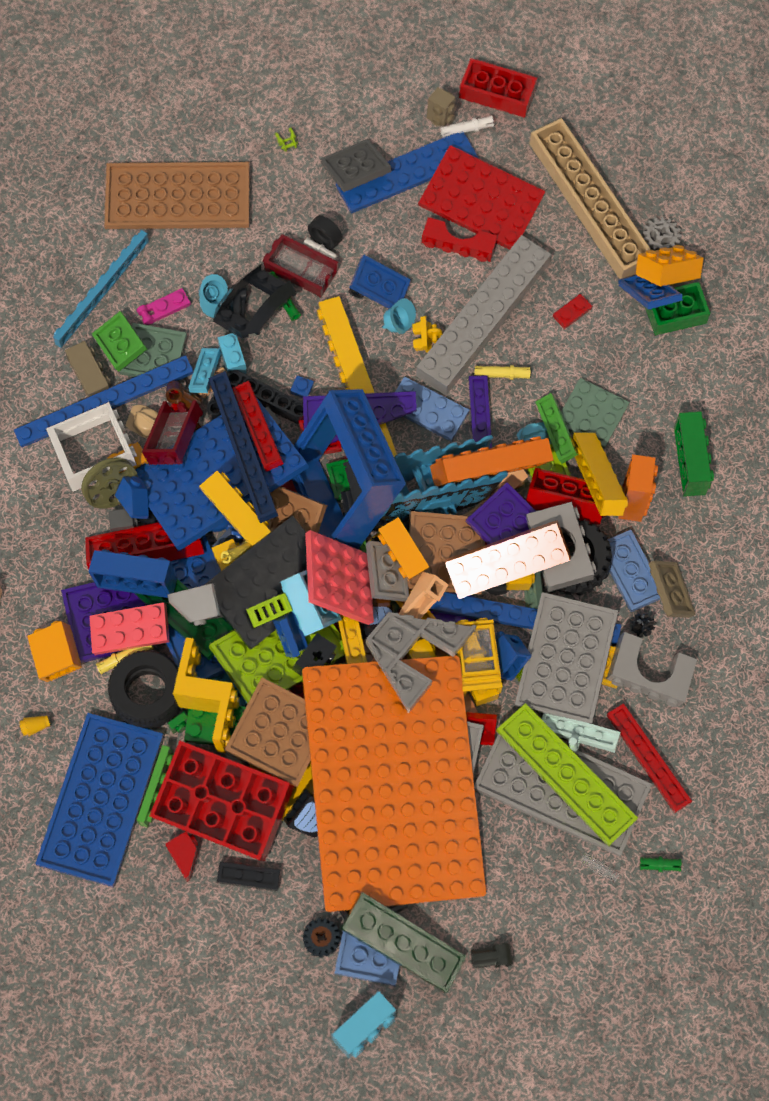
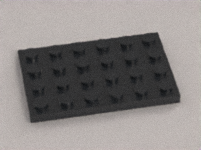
(257, 578)

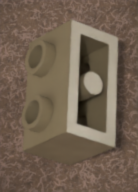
(441, 107)

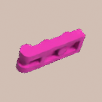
(163, 307)

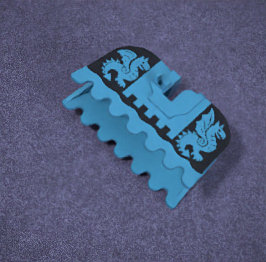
(433, 498)

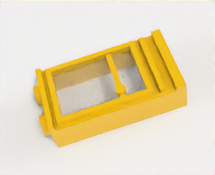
(480, 658)

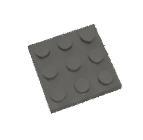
(355, 165)

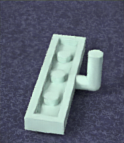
(582, 732)

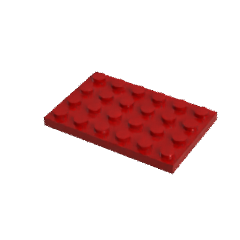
(481, 197)

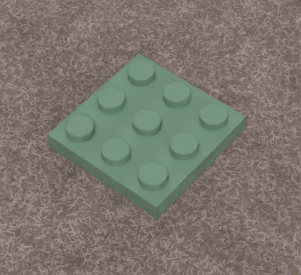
(162, 347)
(593, 411)

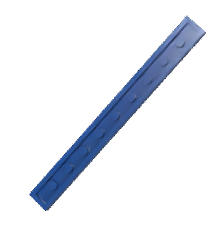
(115, 396)
(499, 612)

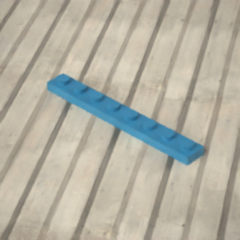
(104, 284)

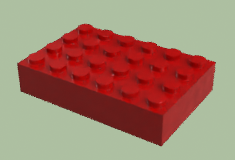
(222, 801)

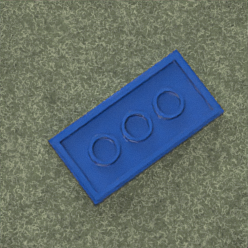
(648, 293)

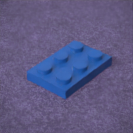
(379, 282)

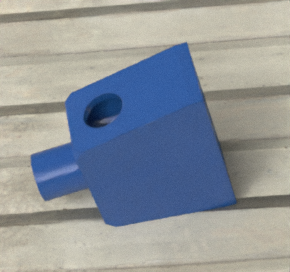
(511, 655)

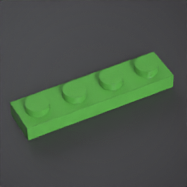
(556, 428)
(160, 770)

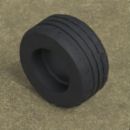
(126, 672)

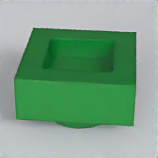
(178, 724)

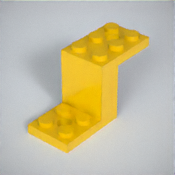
(206, 695)

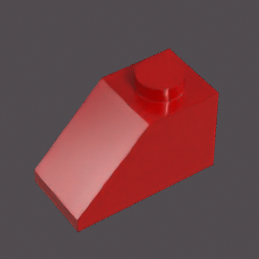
(184, 853)

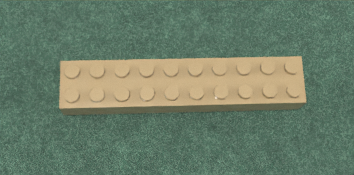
(589, 197)

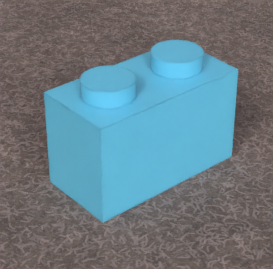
(232, 353)

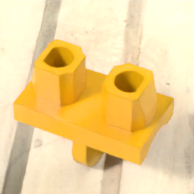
(428, 332)

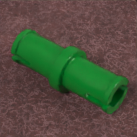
(660, 864)

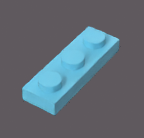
(204, 369)

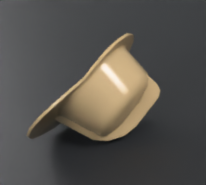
(141, 420)

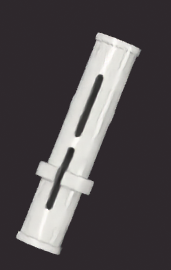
(467, 126)

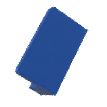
(290, 634)

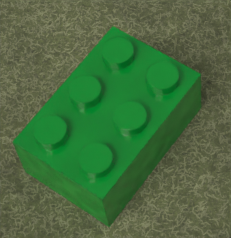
(680, 315)

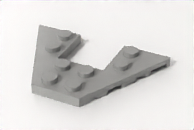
(395, 638)

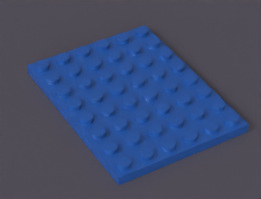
(175, 489)

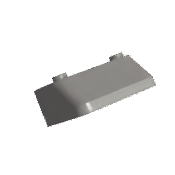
(196, 604)

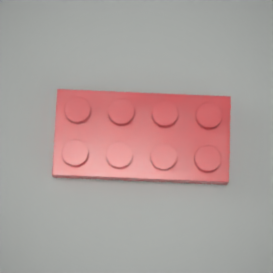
(129, 628)

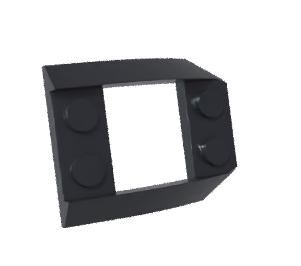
(278, 292)

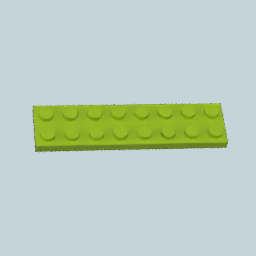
(567, 774)

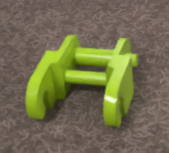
(292, 138)

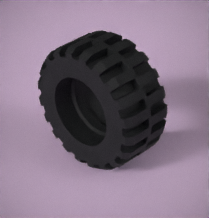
(601, 556)

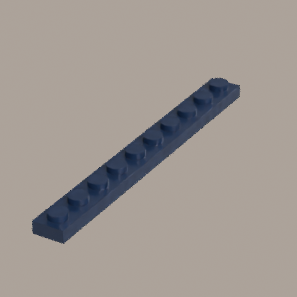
(243, 447)

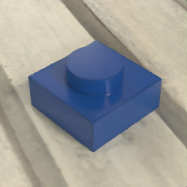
(301, 387)

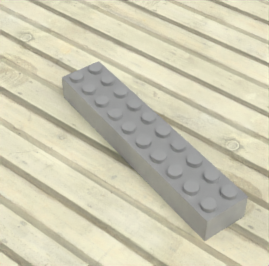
(483, 315)

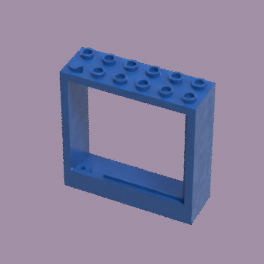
(370, 458)

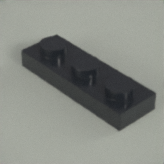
(248, 876)

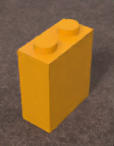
(54, 651)

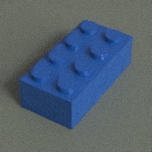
(132, 573)

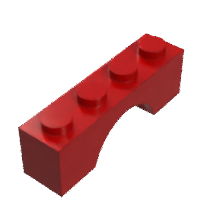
(479, 246)

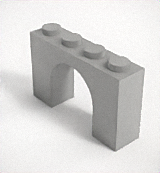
(579, 567)
(625, 673)

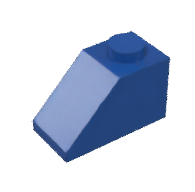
(133, 497)

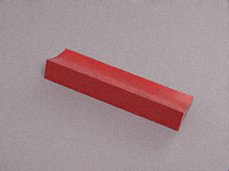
(141, 540)

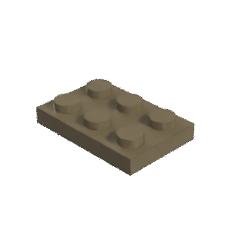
(671, 589)

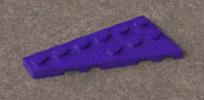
(384, 406)

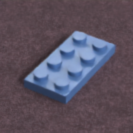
(434, 410)
(632, 572)

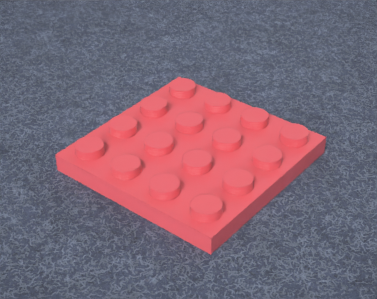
(338, 578)

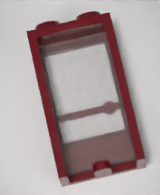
(301, 265)
(171, 434)

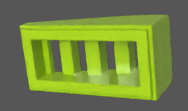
(284, 601)

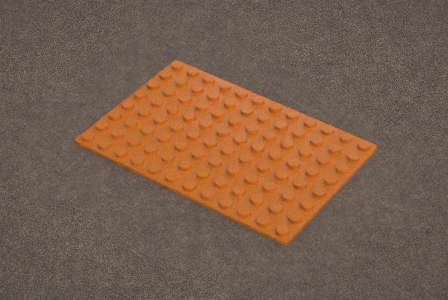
(392, 786)

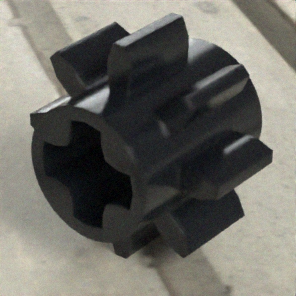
(647, 622)

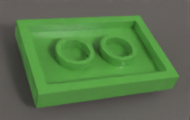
(119, 341)

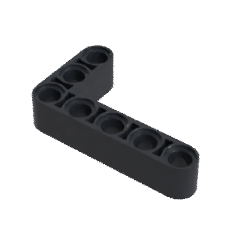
(261, 390)

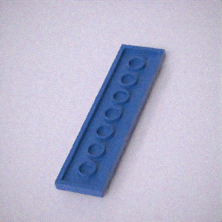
(407, 172)

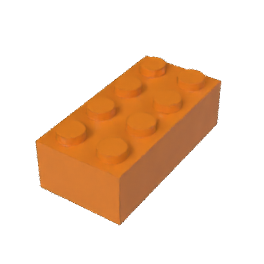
(639, 486)

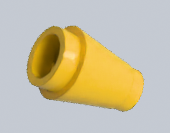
(32, 725)

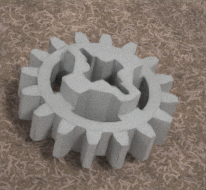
(670, 234)

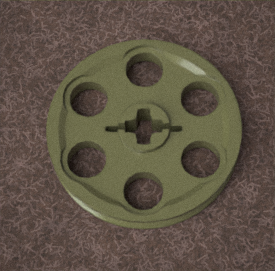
(103, 479)

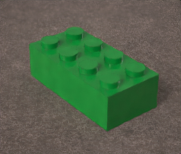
(693, 454)

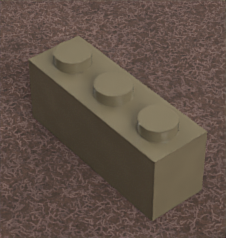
(87, 369)

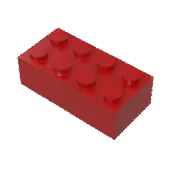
(497, 87)
(554, 489)

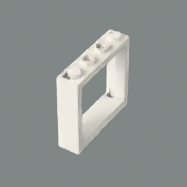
(82, 423)

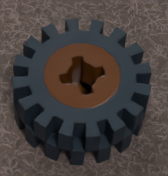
(317, 944)

